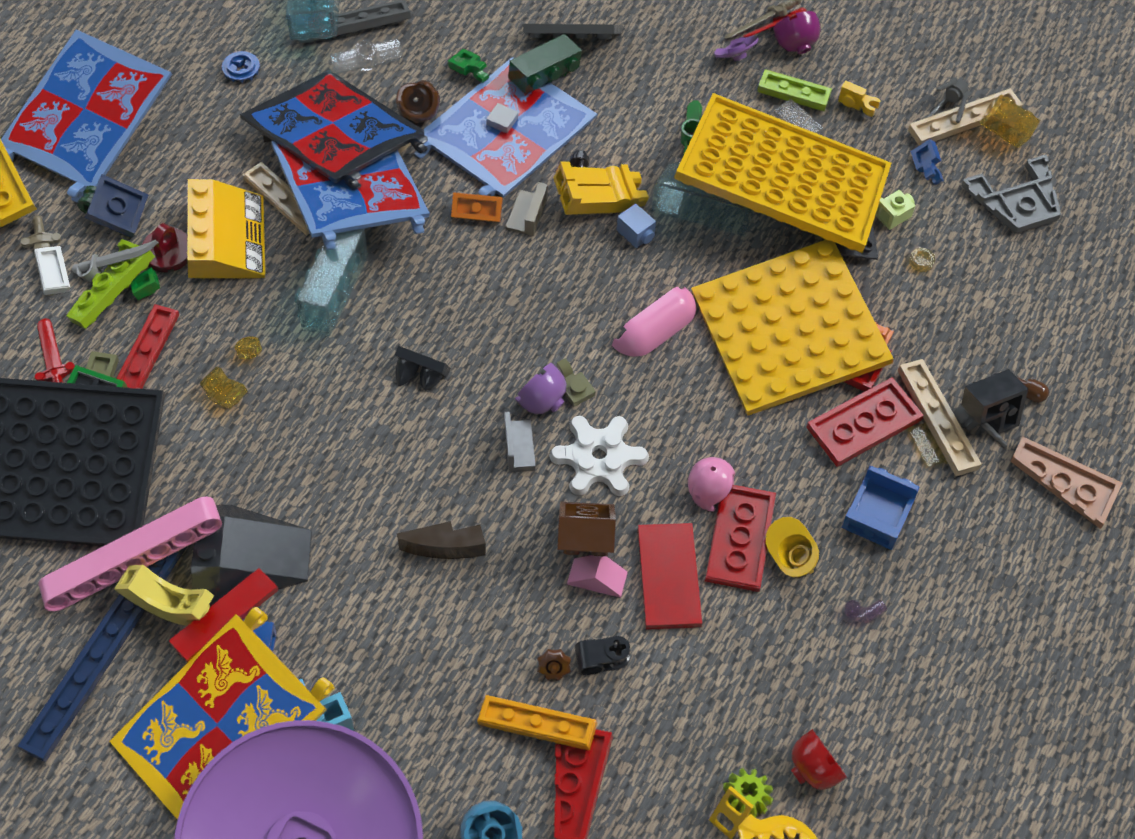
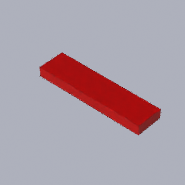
(148, 346)
(240, 600)

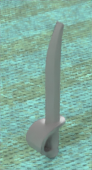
(93, 266)

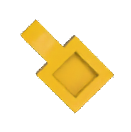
(856, 97)

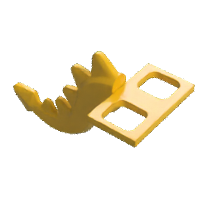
(751, 827)

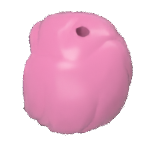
(710, 482)

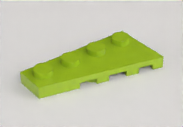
(108, 286)

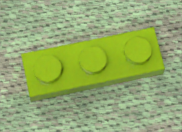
(798, 90)

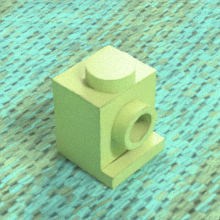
(895, 209)

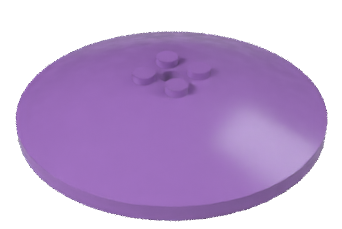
(300, 785)

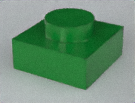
(145, 284)

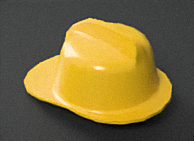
(792, 547)

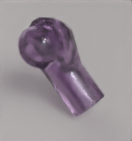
(862, 614)

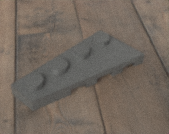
(580, 30)

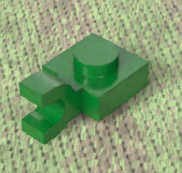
(467, 62)

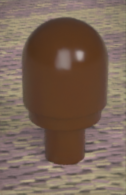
(1037, 390)

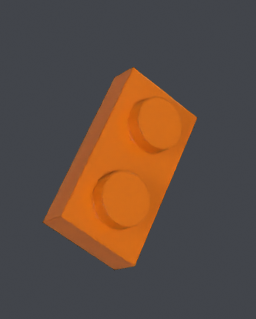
(476, 207)

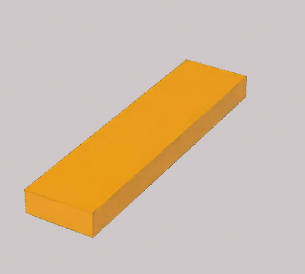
(537, 722)

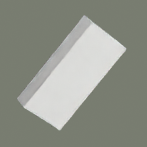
(52, 270)

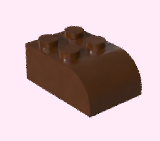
(586, 528)

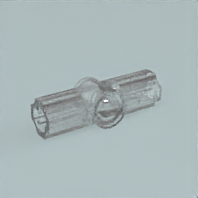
(366, 56)

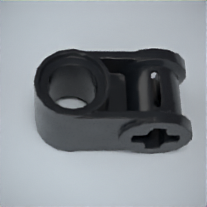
(599, 656)

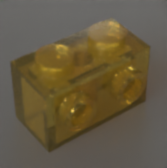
(1009, 121)

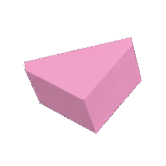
(598, 575)

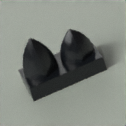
(409, 363)

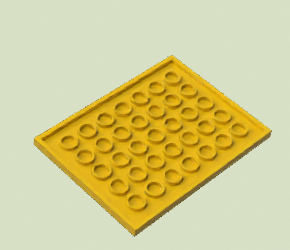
(785, 172)

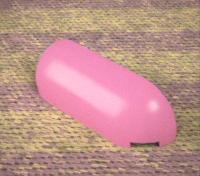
(657, 323)

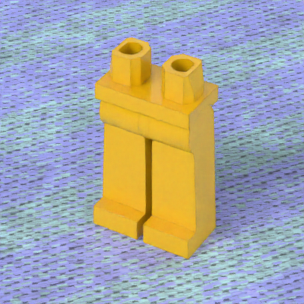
(598, 189)

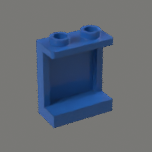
(880, 507)

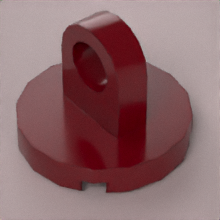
(170, 251)

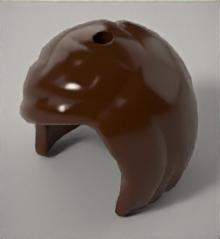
(424, 108)

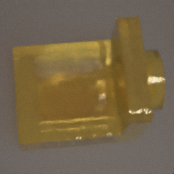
(222, 389)

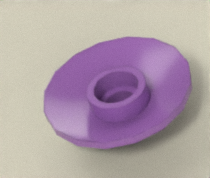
(737, 48)

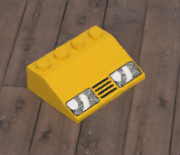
(224, 231)

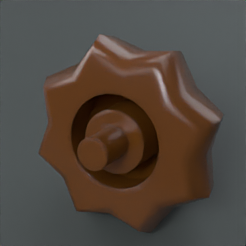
(554, 664)

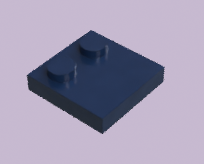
(116, 206)

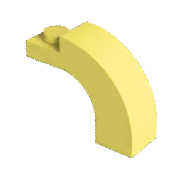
(162, 597)

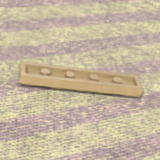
(945, 125)
(939, 417)

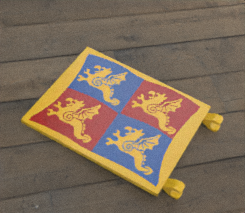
(209, 704)

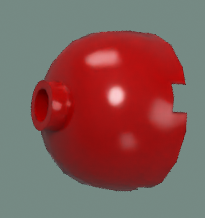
(815, 763)

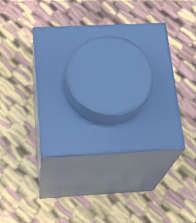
(636, 226)

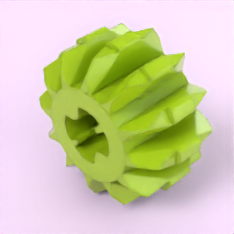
(747, 783)

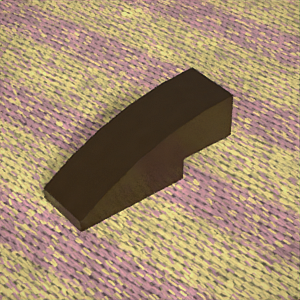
(443, 542)

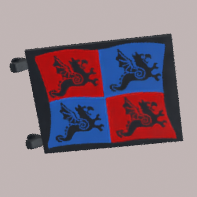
(334, 127)

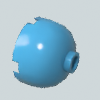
(490, 821)

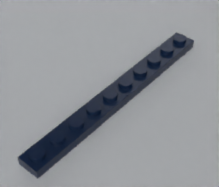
(88, 670)

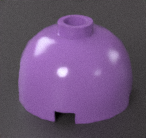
(543, 391)

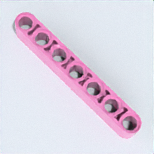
(139, 547)

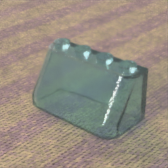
(698, 206)

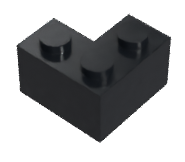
(996, 400)

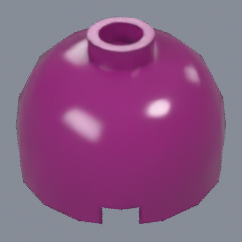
(799, 33)

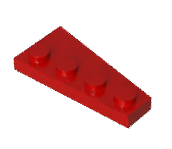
(578, 785)

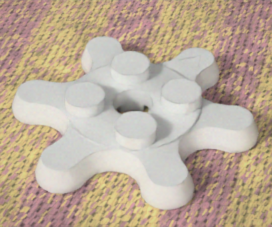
(605, 470)

